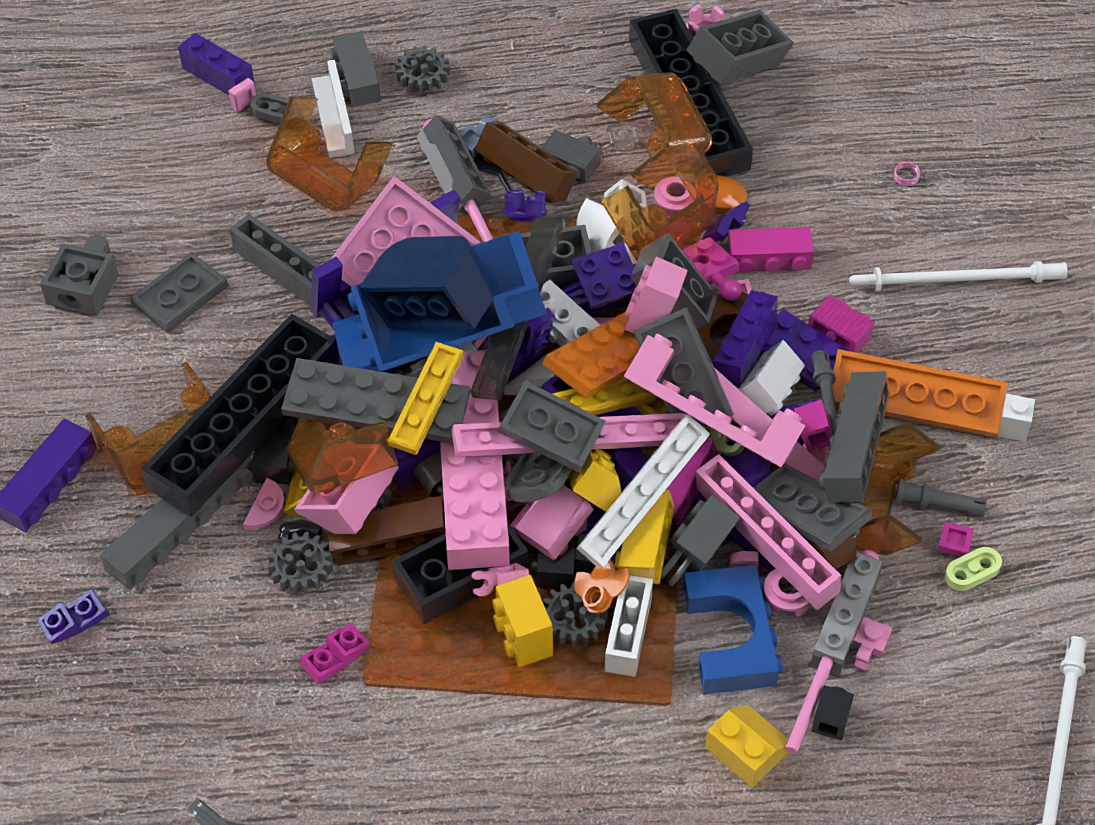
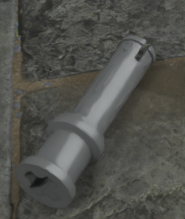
(925, 496)

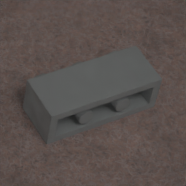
(355, 69)

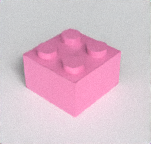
(655, 294)

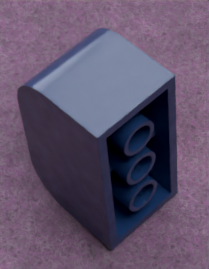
(430, 284)

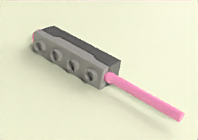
(455, 168)
(838, 634)

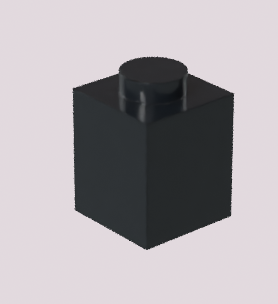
(832, 712)

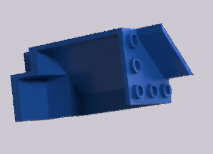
(371, 345)

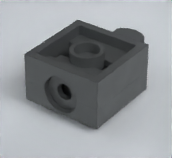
(80, 276)
(697, 542)

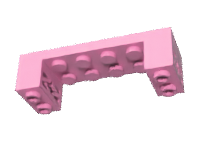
(650, 365)

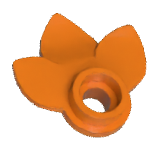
(603, 584)

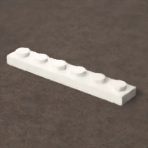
(643, 491)

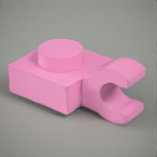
(498, 576)
(870, 641)

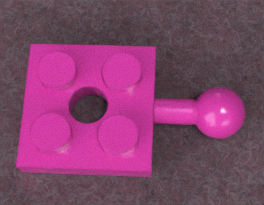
(715, 265)

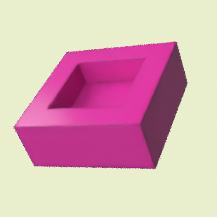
(955, 539)

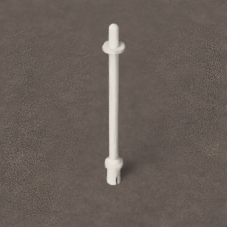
(1036, 272)
(1072, 668)

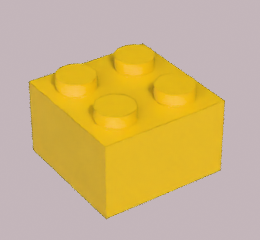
(523, 621)

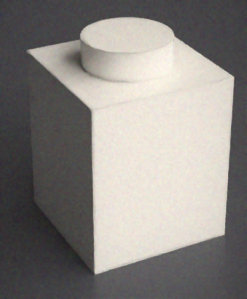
(1016, 417)

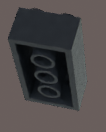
(434, 588)

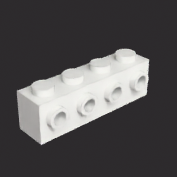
(569, 319)

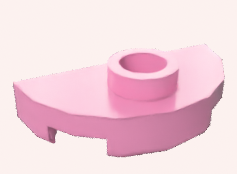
(266, 508)

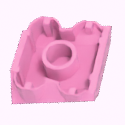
(553, 521)

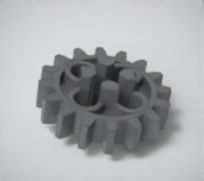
(430, 74)
(304, 577)
(565, 629)

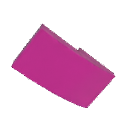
(337, 653)

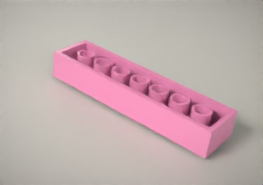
(474, 489)

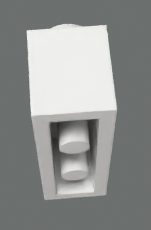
(772, 378)
(629, 627)

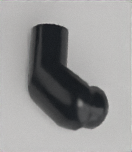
(300, 527)

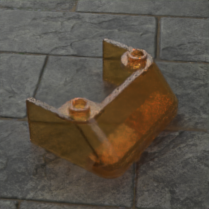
(673, 113)
(297, 159)
(645, 225)
(130, 452)
(338, 453)
(894, 459)

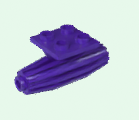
(603, 280)

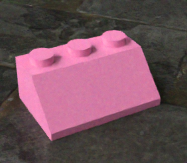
(346, 506)

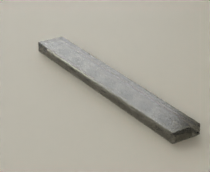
(505, 344)

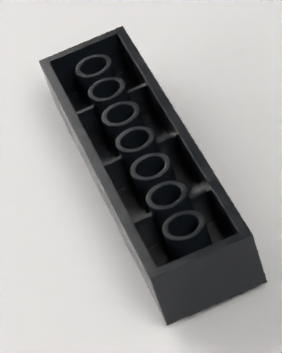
(662, 47)
(234, 418)

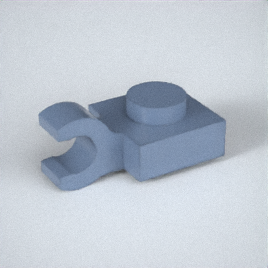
(472, 134)

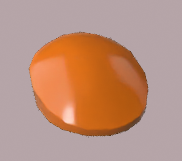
(729, 195)

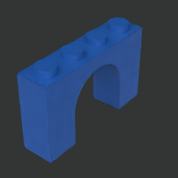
(739, 592)

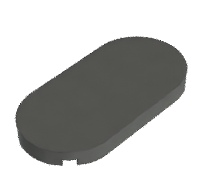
(535, 477)

